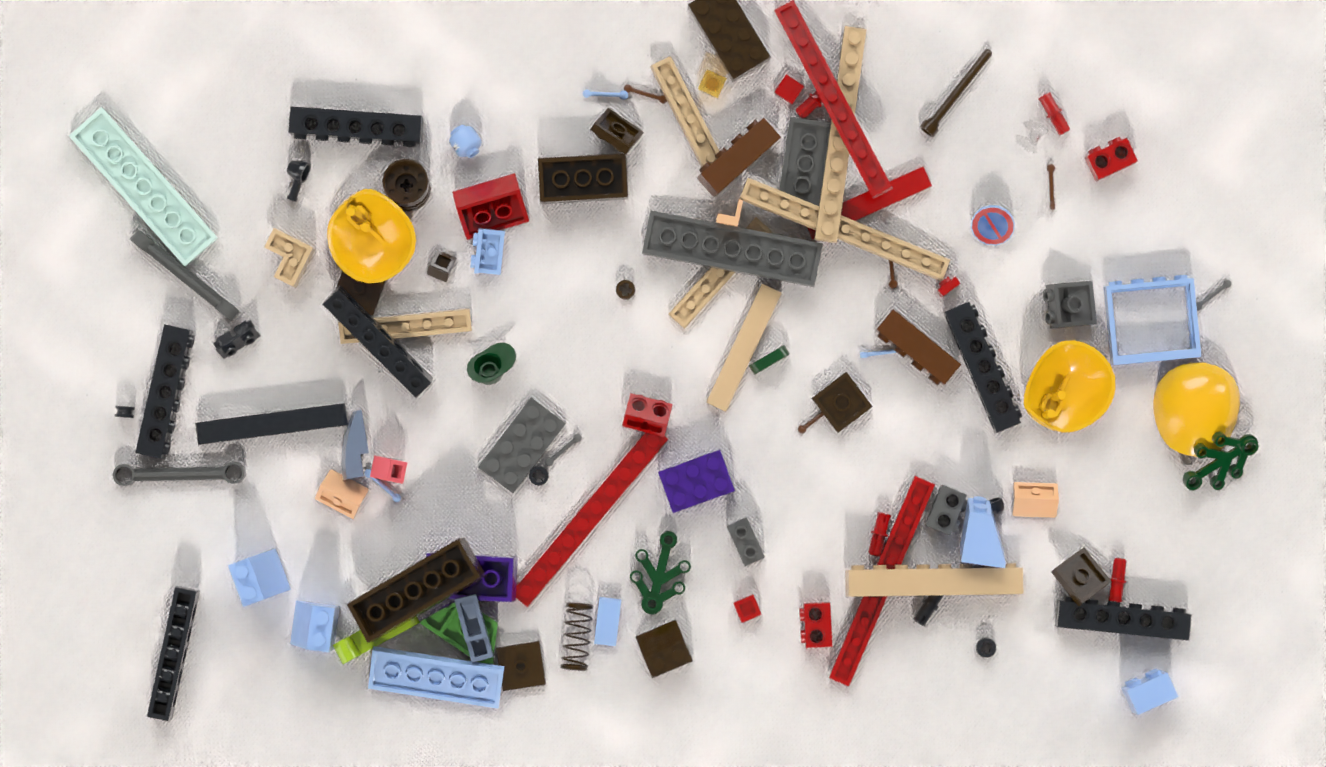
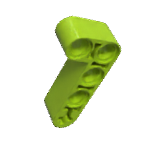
(356, 643)

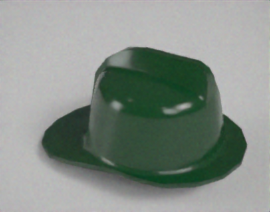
(491, 363)

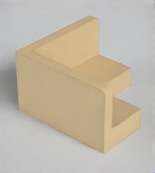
(295, 256)

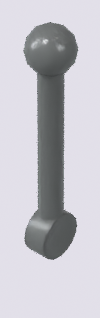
(1226, 284)
(549, 461)

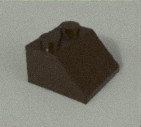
(664, 648)

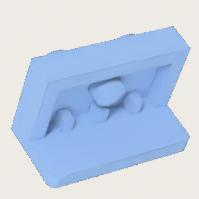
(488, 252)

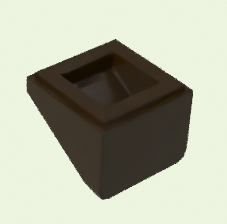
(441, 266)

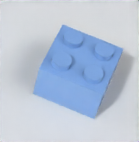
(1149, 691)

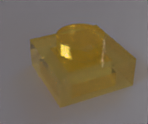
(712, 84)

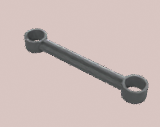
(185, 275)
(179, 473)

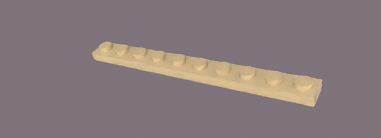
(837, 153)
(849, 230)

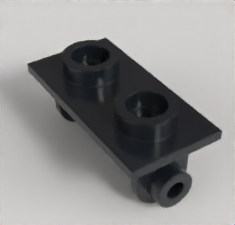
(245, 335)

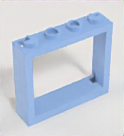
(1158, 283)

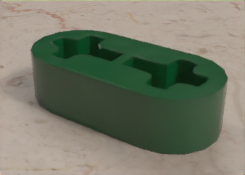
(769, 359)

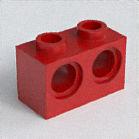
(1113, 163)
(647, 415)
(822, 624)

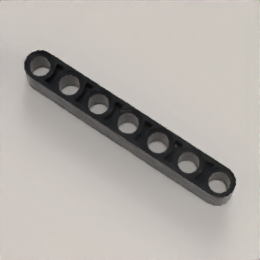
(271, 424)

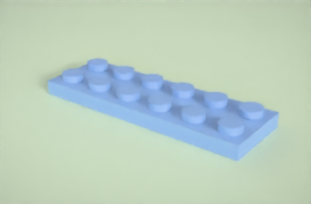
(436, 677)

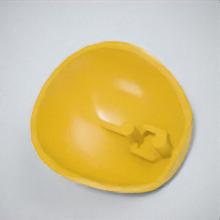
(370, 237)
(1069, 387)
(1194, 405)

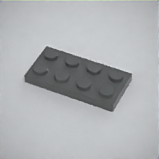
(805, 159)
(522, 445)

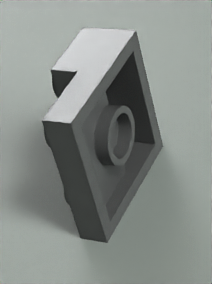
(1070, 304)

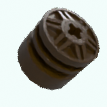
(402, 173)

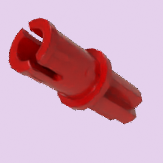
(809, 105)
(1054, 113)
(879, 534)
(1117, 579)

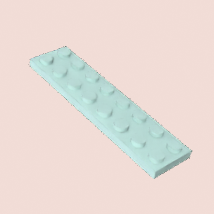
(143, 186)

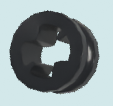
(123, 411)
(533, 480)
(980, 644)

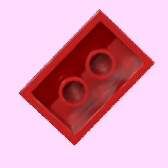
(490, 205)

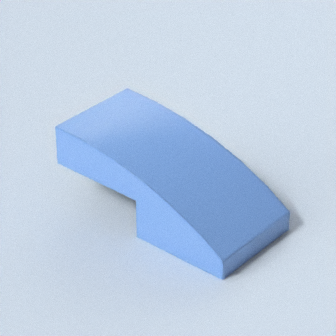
(607, 621)

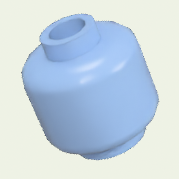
(465, 141)

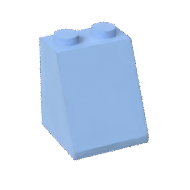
(980, 535)
(259, 577)
(314, 626)

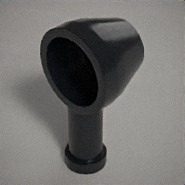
(299, 172)

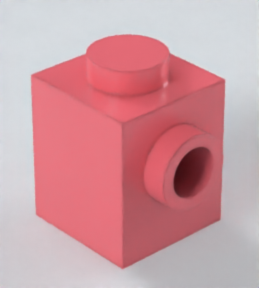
(388, 469)

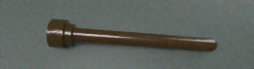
(931, 125)

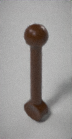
(662, 99)
(1051, 168)
(892, 284)
(802, 428)

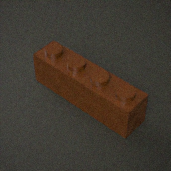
(738, 157)
(918, 347)

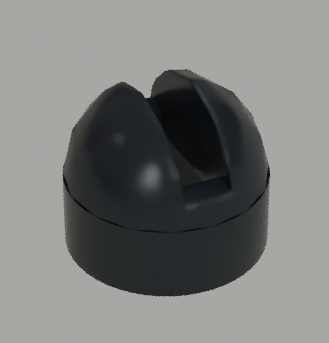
(997, 505)

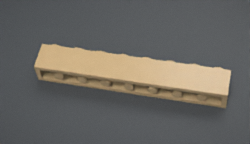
(929, 581)

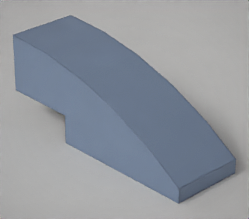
(354, 446)
(474, 628)

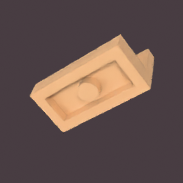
(730, 220)
(341, 494)
(1035, 499)

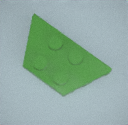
(448, 627)

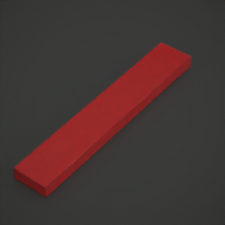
(902, 188)

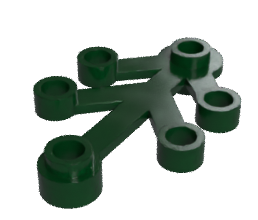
(1222, 460)
(659, 576)

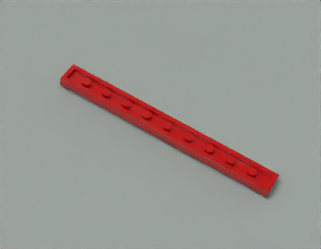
(833, 99)
(588, 517)
(871, 606)

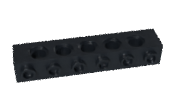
(301, 115)
(378, 341)
(155, 400)
(998, 420)
(1179, 629)
(173, 653)

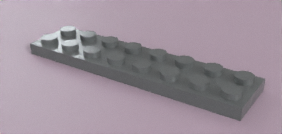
(732, 248)

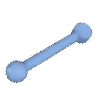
(623, 94)
(882, 352)
(396, 497)

